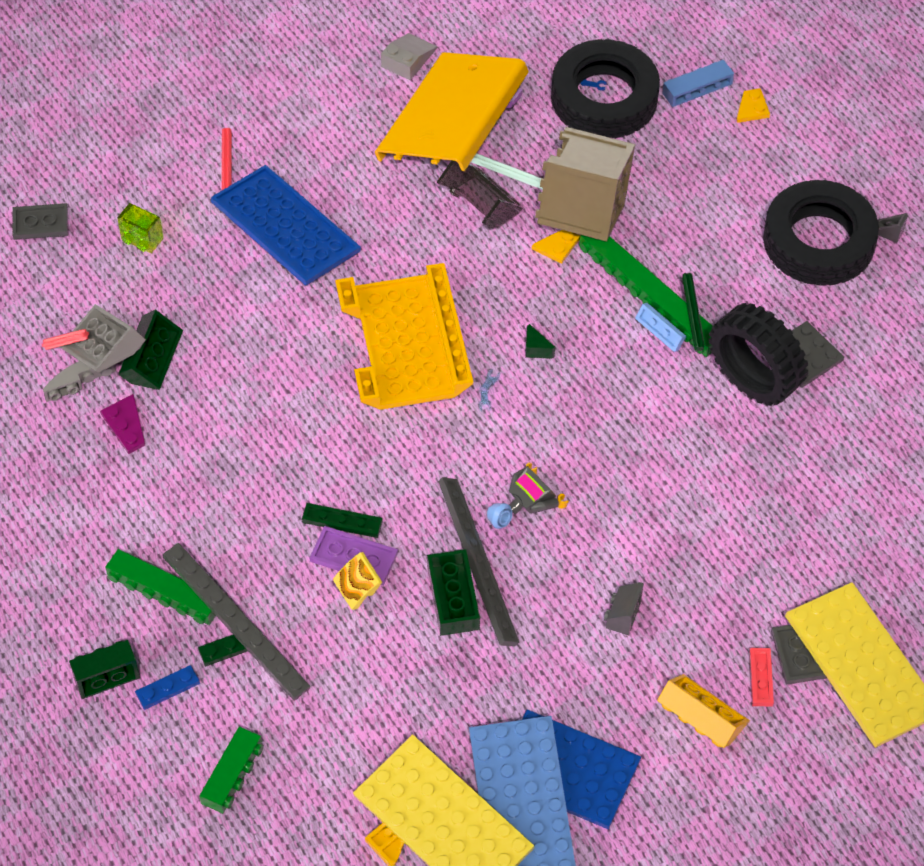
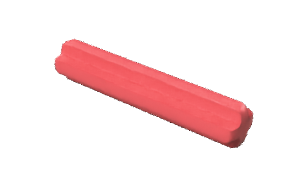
(65, 339)

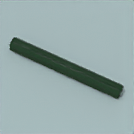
(693, 312)

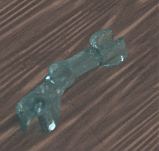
(485, 387)

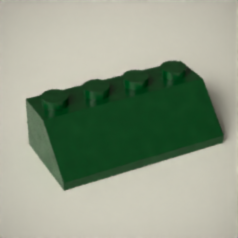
(152, 360)

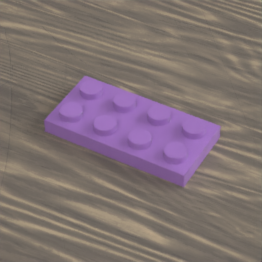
(337, 548)

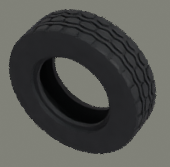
(608, 58)
(814, 264)

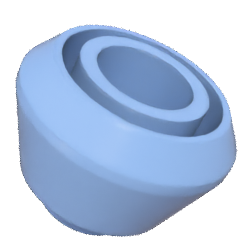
(499, 515)

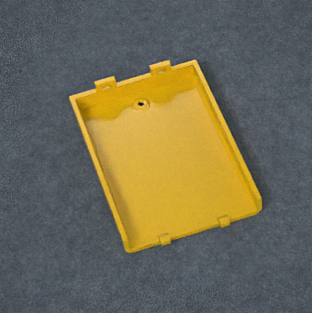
(454, 108)

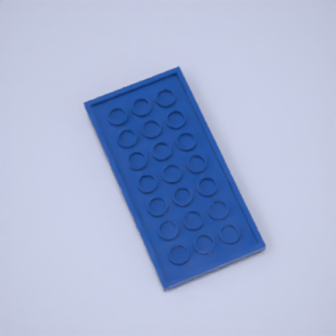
(285, 224)

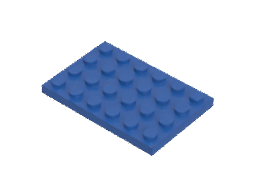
(591, 773)

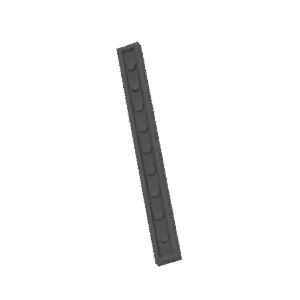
(478, 562)
(236, 621)

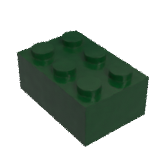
(104, 669)

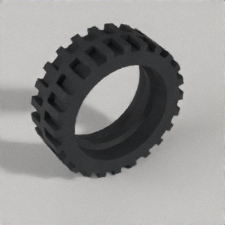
(771, 340)

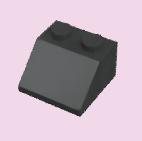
(624, 608)

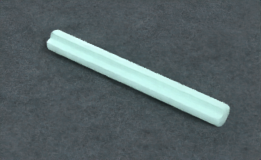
(507, 170)

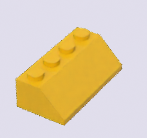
(702, 710)

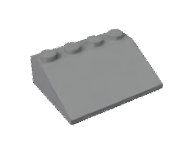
(108, 340)

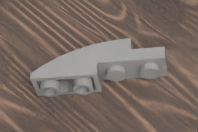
(70, 380)

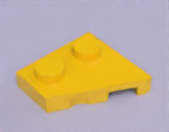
(752, 106)
(557, 245)
(385, 844)

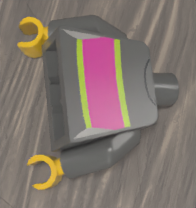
(532, 492)

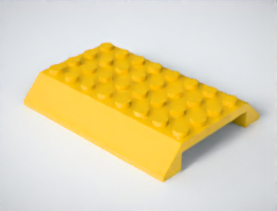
(409, 339)

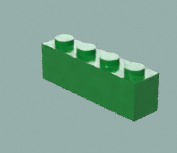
(231, 769)

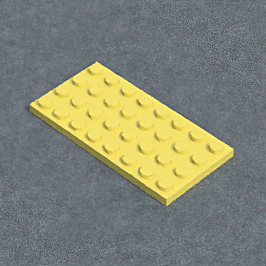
(861, 663)
(439, 812)

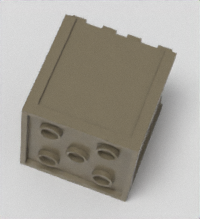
(585, 184)

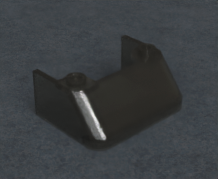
(481, 192)

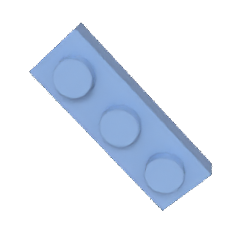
(660, 327)

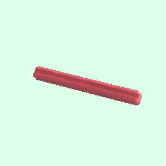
(226, 157)

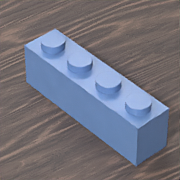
(698, 83)

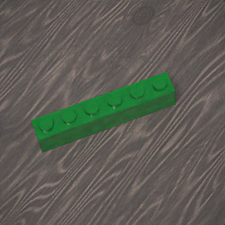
(157, 585)

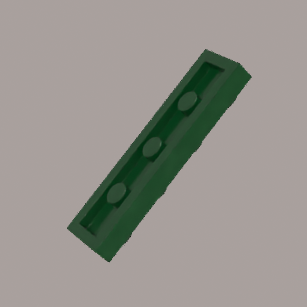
(342, 520)

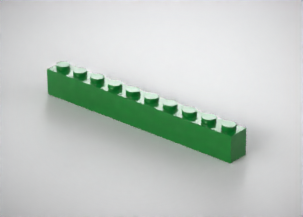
(644, 285)

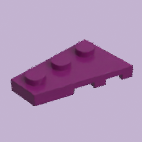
(125, 423)

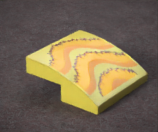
(357, 580)

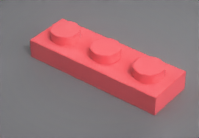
(761, 677)

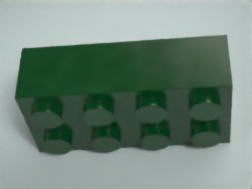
(453, 592)

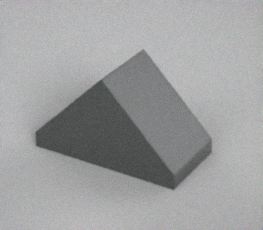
(892, 227)

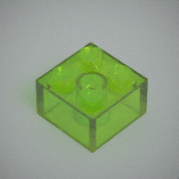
(140, 228)

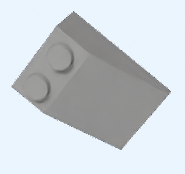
(406, 55)

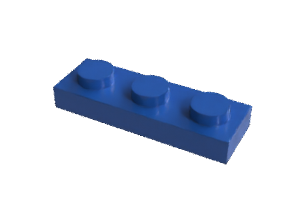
(167, 687)

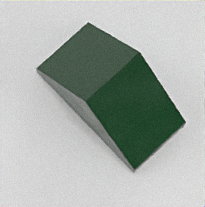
(537, 345)

